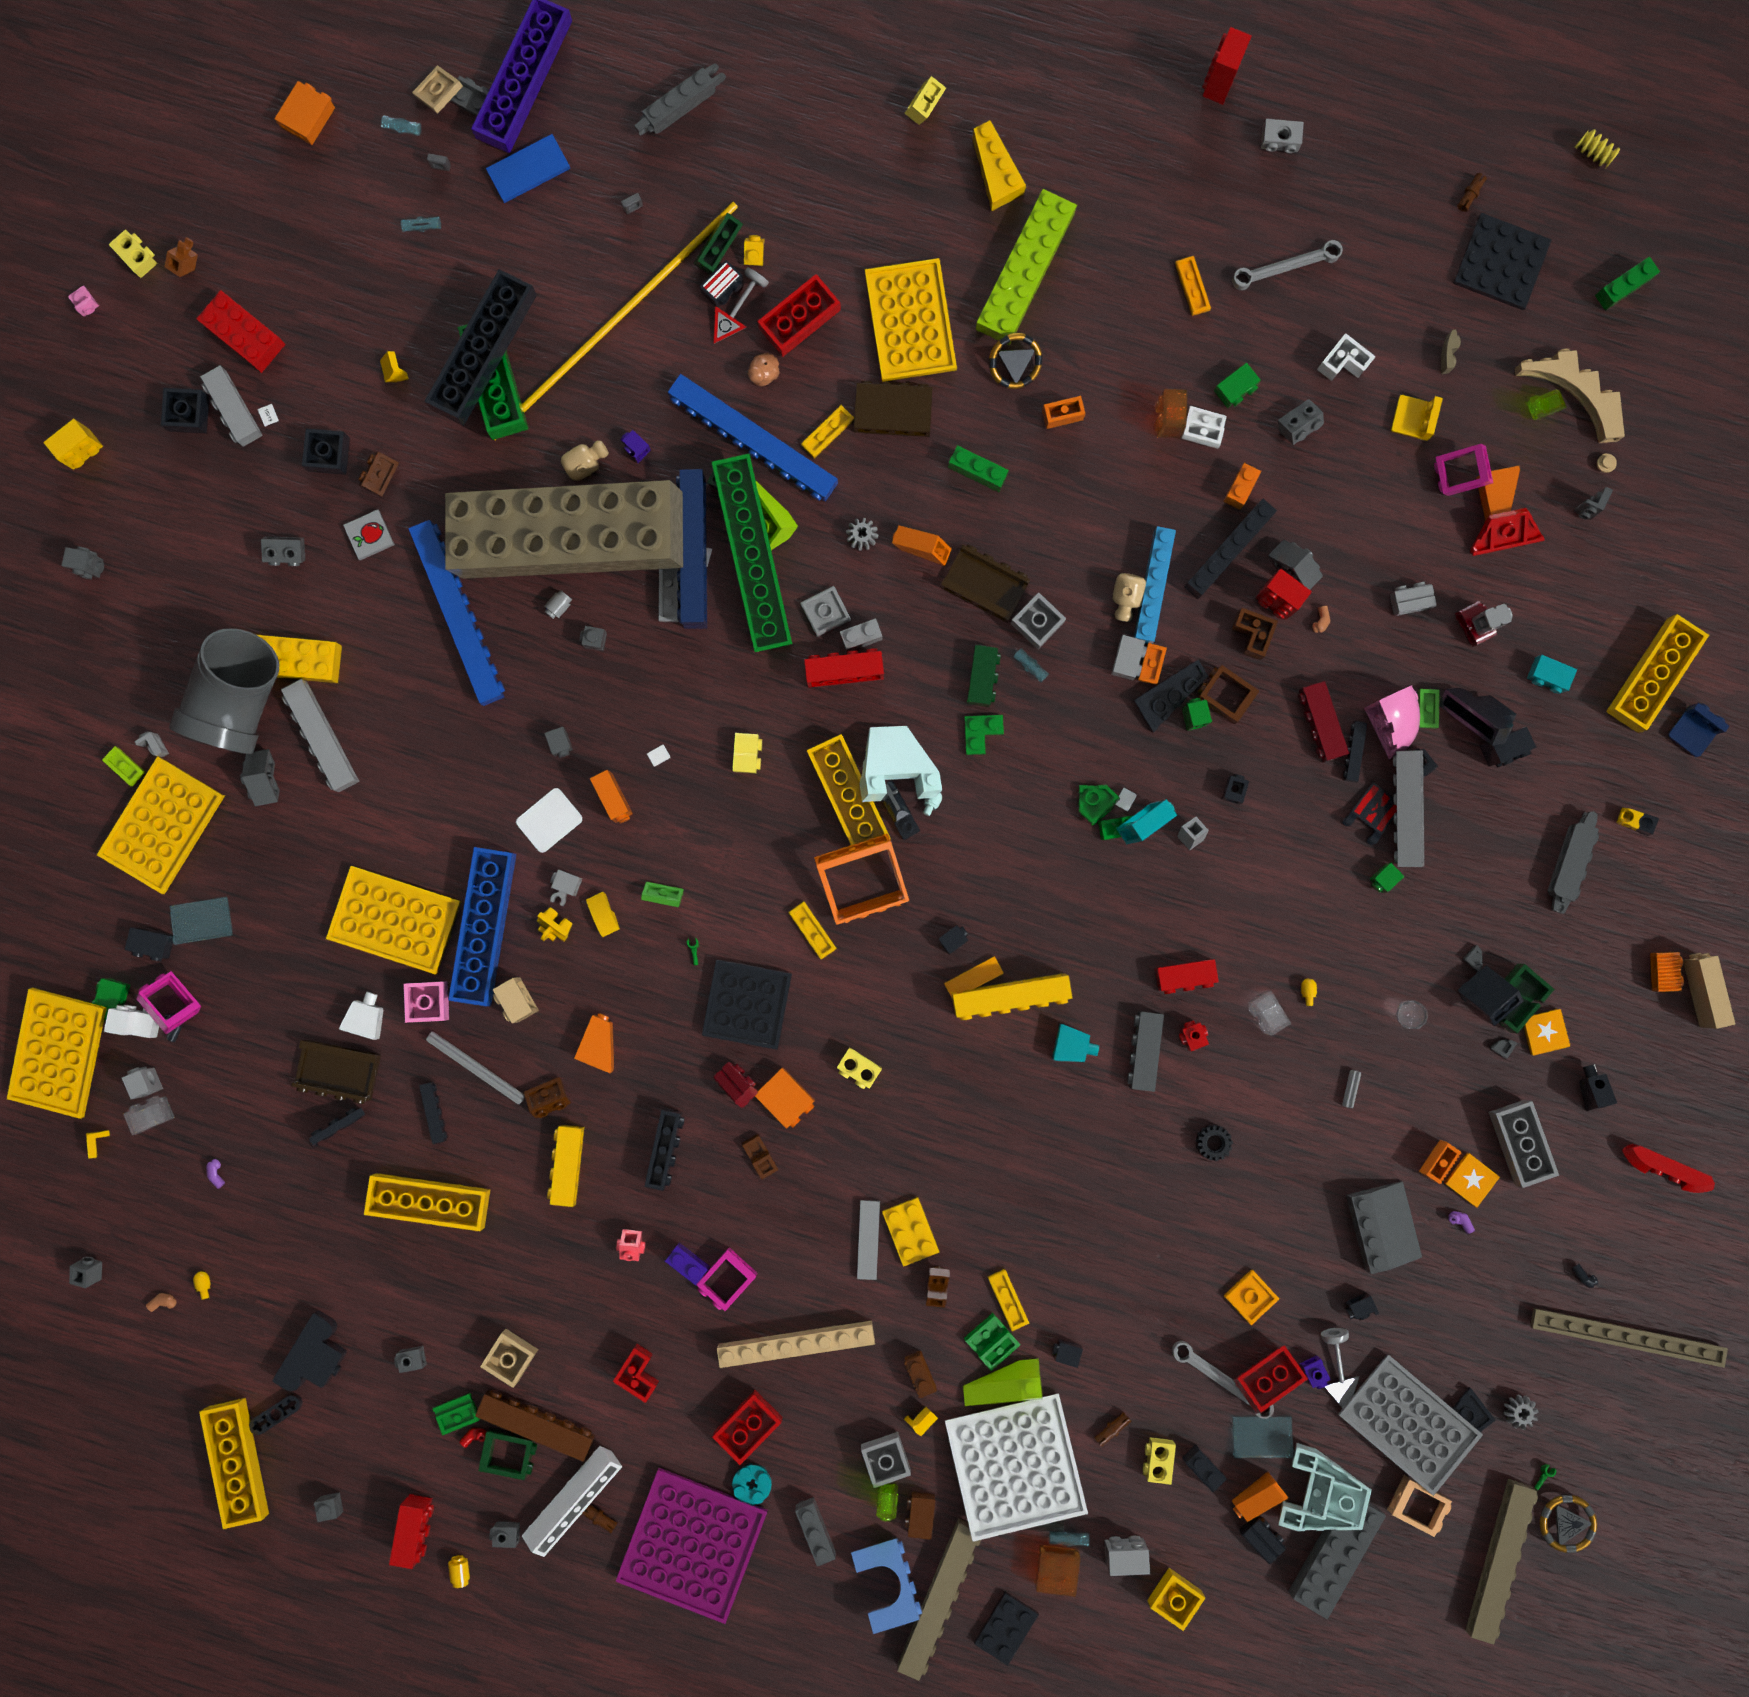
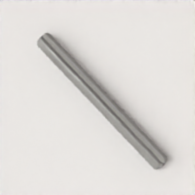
(475, 1067)

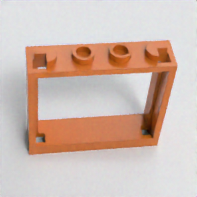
(852, 853)

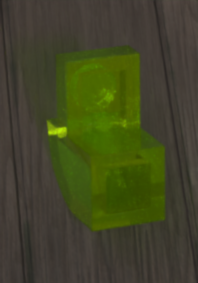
(1546, 404)

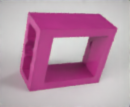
(1483, 467)
(185, 1014)
(738, 1263)

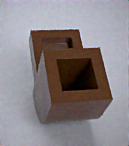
(937, 1287)

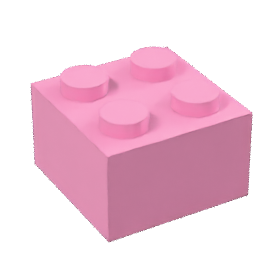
(426, 1002)

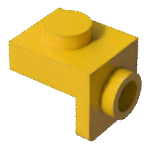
(753, 250)

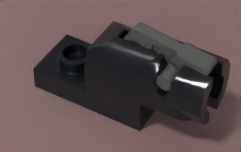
(899, 812)

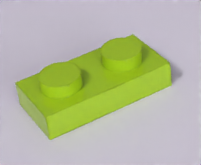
(123, 766)

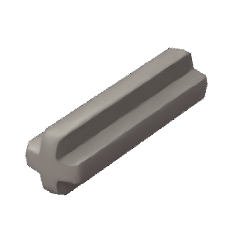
(1351, 1089)

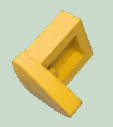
(390, 368)
(91, 1142)
(922, 1421)

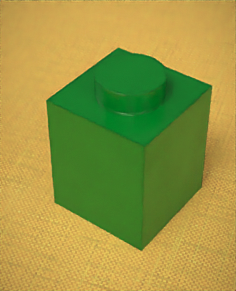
(1386, 878)

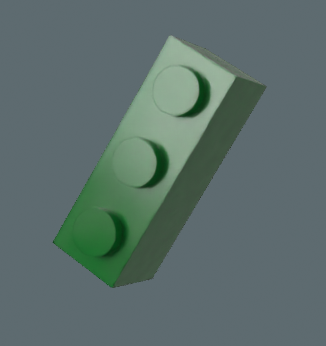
(1627, 283)
(978, 468)

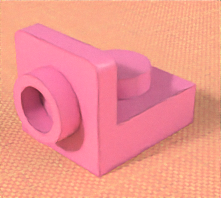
(83, 301)

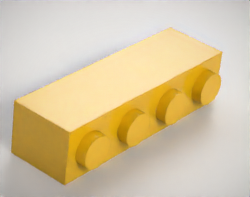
(566, 1165)

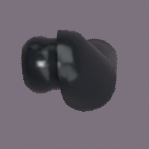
(172, 1036)
(1583, 1277)

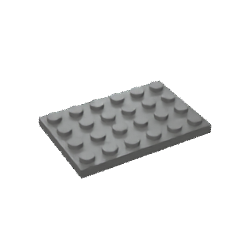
(1410, 1424)

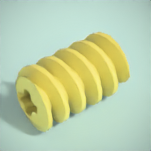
(1598, 148)

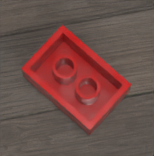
(1283, 595)
(1270, 1379)
(747, 1427)
(411, 1531)

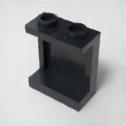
(1491, 995)

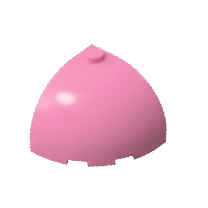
(1396, 720)

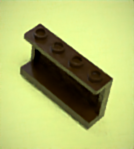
(893, 409)
(985, 583)
(336, 1071)

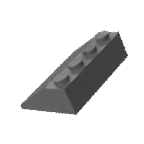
(1384, 1227)

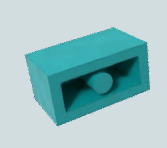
(1551, 674)

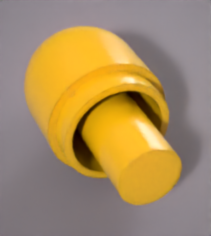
(1309, 990)
(202, 1283)

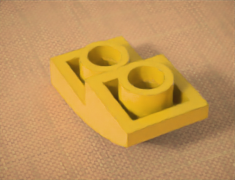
(602, 914)

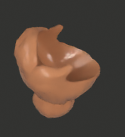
(763, 374)

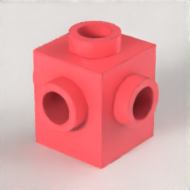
(630, 1245)

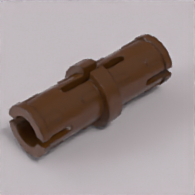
(1471, 192)
(1113, 1429)
(599, 1518)

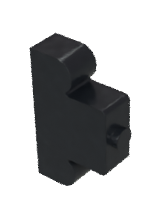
(1480, 714)
(312, 1356)

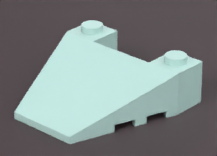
(896, 755)
(1331, 1497)

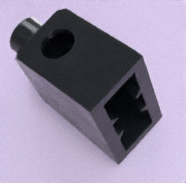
(1596, 1089)

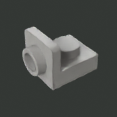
(155, 743)

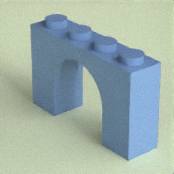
(905, 1608)

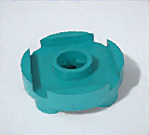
(761, 1477)

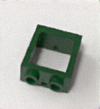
(486, 1457)

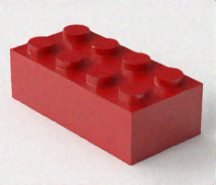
(1225, 65)
(799, 315)
(241, 331)
(844, 668)

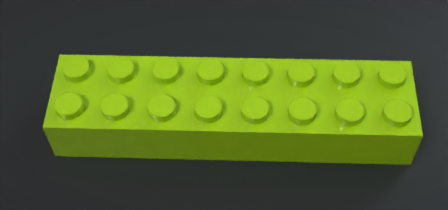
(1026, 266)

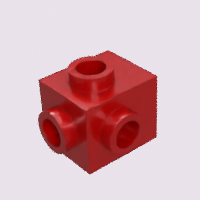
(1200, 1035)

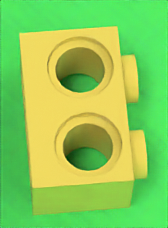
(925, 100)
(133, 253)
(861, 1064)
(1164, 1460)

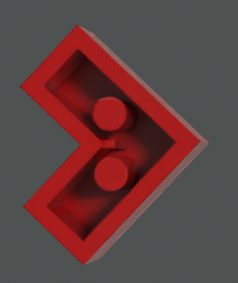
(633, 1378)

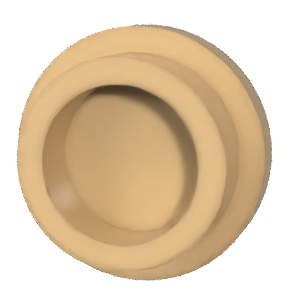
(1606, 463)

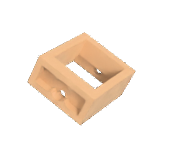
(1401, 1498)

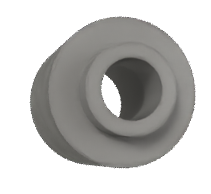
(557, 604)

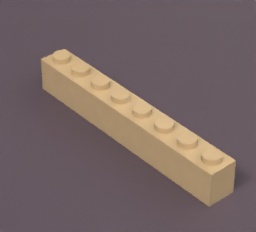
(795, 1344)

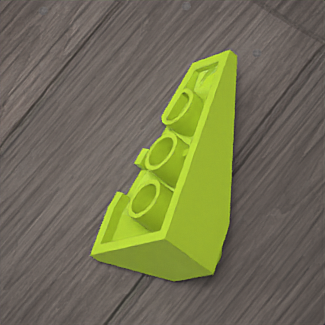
(777, 519)
(1009, 1384)

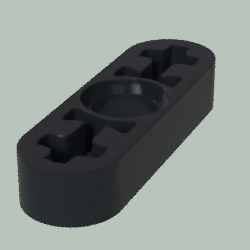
(267, 1414)

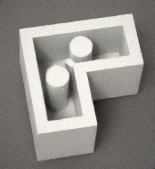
(1348, 355)
(129, 1021)

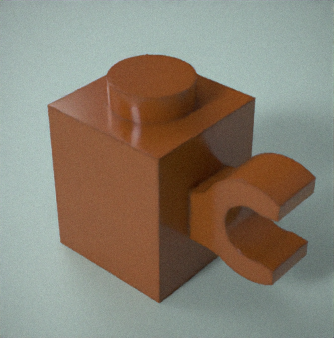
(181, 259)

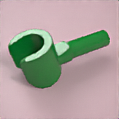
(694, 951)
(1552, 1473)

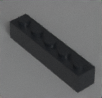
(1356, 746)
(433, 1112)

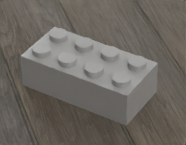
(1523, 1143)

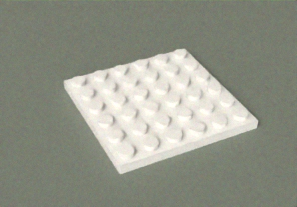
(1016, 1467)

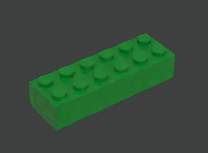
(501, 401)

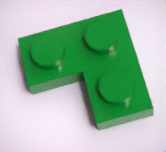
(977, 727)

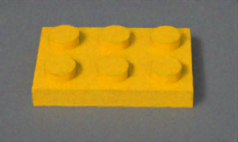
(910, 1231)

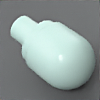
(932, 804)

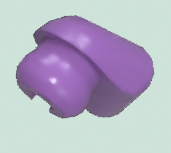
(211, 1169)
(1461, 1218)

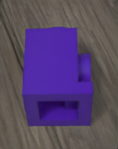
(635, 445)
(1312, 1366)

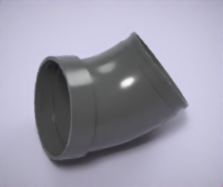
(227, 691)

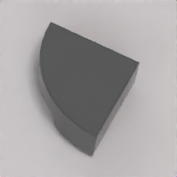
(1474, 958)
(1503, 1047)

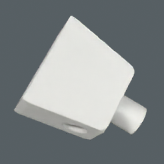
(364, 1018)

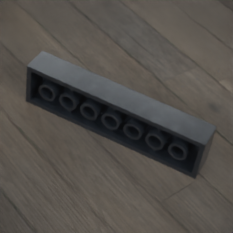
(481, 347)

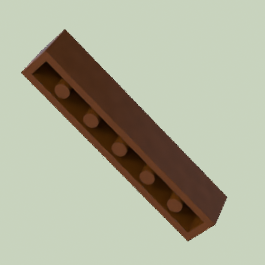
(535, 1425)

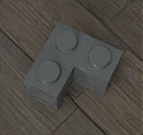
(1296, 562)
(259, 778)

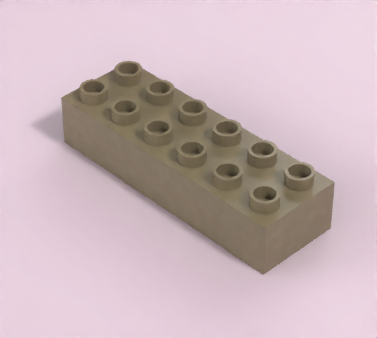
(564, 529)

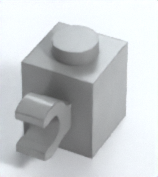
(566, 884)

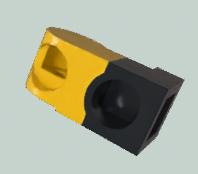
(1637, 821)

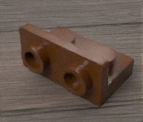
(378, 473)
(546, 1098)

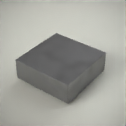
(439, 162)
(632, 203)

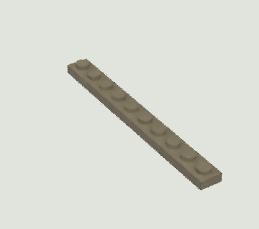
(1629, 1337)

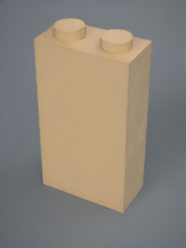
(1708, 991)

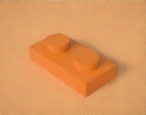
(1152, 664)

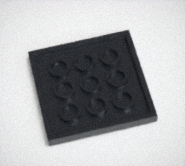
(1502, 261)
(746, 1004)

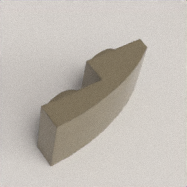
(1450, 346)

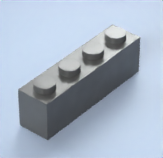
(1146, 1051)

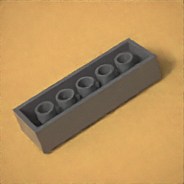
(1333, 1564)

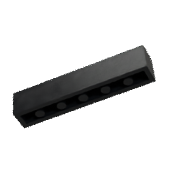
(1230, 548)

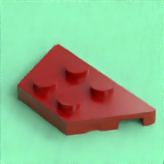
(1506, 531)

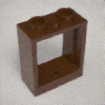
(1244, 704)

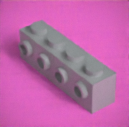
(231, 405)

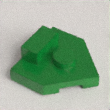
(1096, 802)

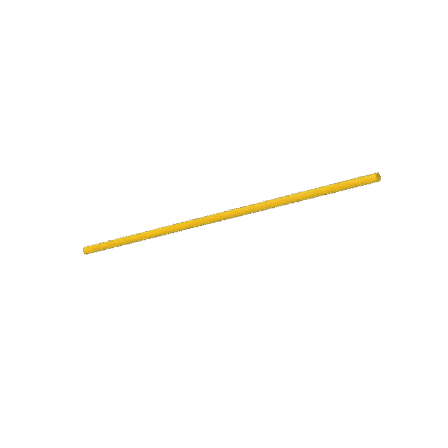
(626, 309)

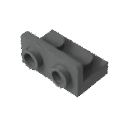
(470, 96)
(1594, 505)

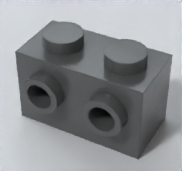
(1301, 422)
(281, 549)
(83, 562)

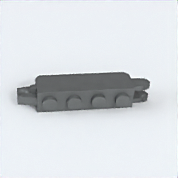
(679, 100)
(1573, 862)

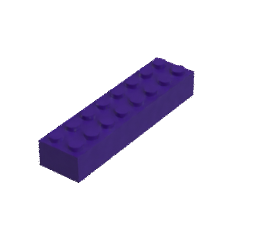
(522, 74)

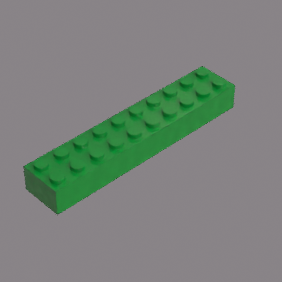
(751, 552)

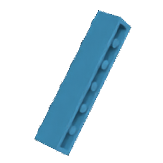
(1155, 584)

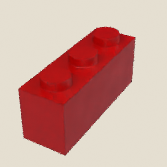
(1187, 976)

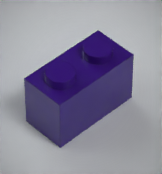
(687, 1263)

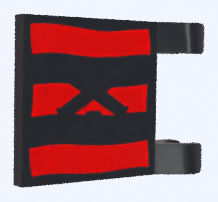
(1374, 809)

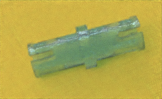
(401, 125)
(408, 225)
(1031, 665)
(1068, 1538)

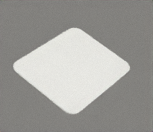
(549, 820)

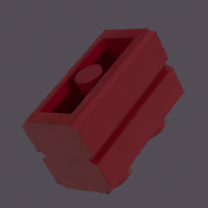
(735, 1084)

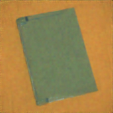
(201, 920)
(1262, 1437)

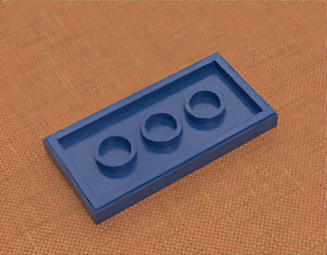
(528, 168)

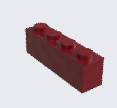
(1323, 721)

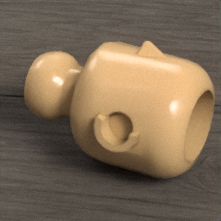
(583, 460)
(1128, 594)

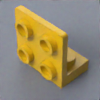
(1416, 417)

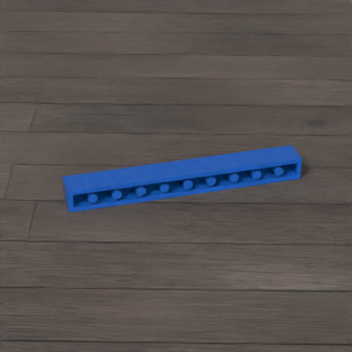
(753, 438)
(457, 614)

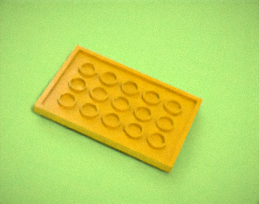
(910, 319)
(160, 825)
(393, 920)
(56, 1053)

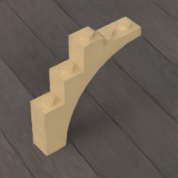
(1585, 386)

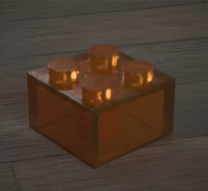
(1171, 413)
(1057, 1570)

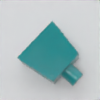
(1073, 1045)

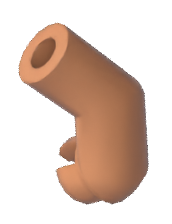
(1324, 620)
(161, 1300)

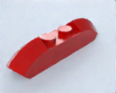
(1689, 1178)

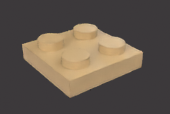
(437, 89)

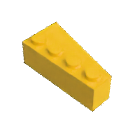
(997, 169)

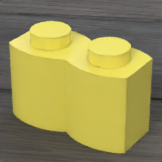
(746, 753)

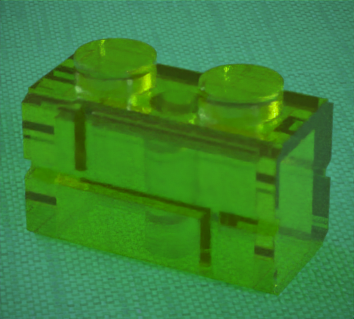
(887, 1502)

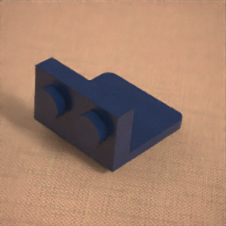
(1697, 729)

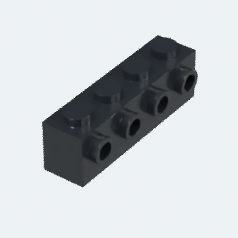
(663, 1149)

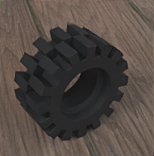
(1225, 1147)

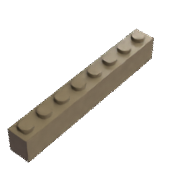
(1501, 1561)
(938, 1602)

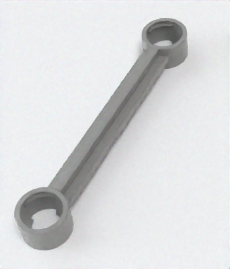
(1287, 265)
(1215, 1374)

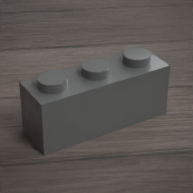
(815, 1531)

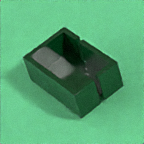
(1531, 988)

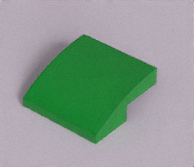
(992, 1341)

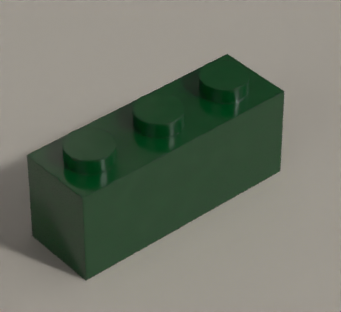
(718, 243)
(983, 676)

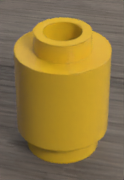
(459, 1571)

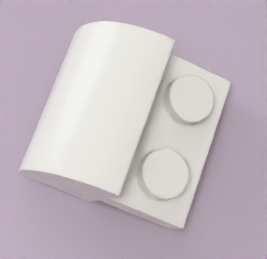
(1204, 427)

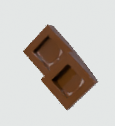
(760, 1156)

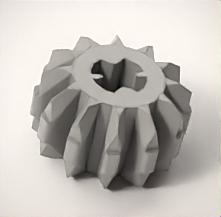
(854, 534)
(1525, 1416)

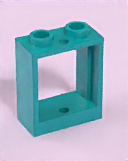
(1146, 821)

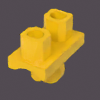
(547, 921)

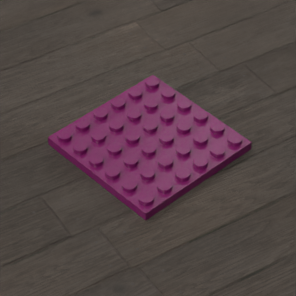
(691, 1545)

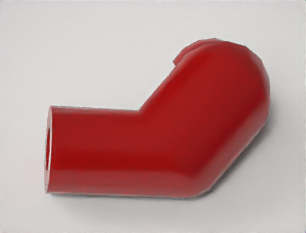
(476, 1434)

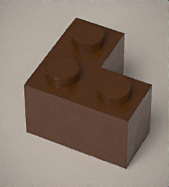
(1258, 628)

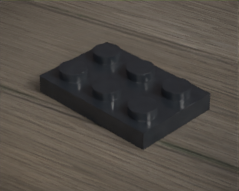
(1006, 1628)

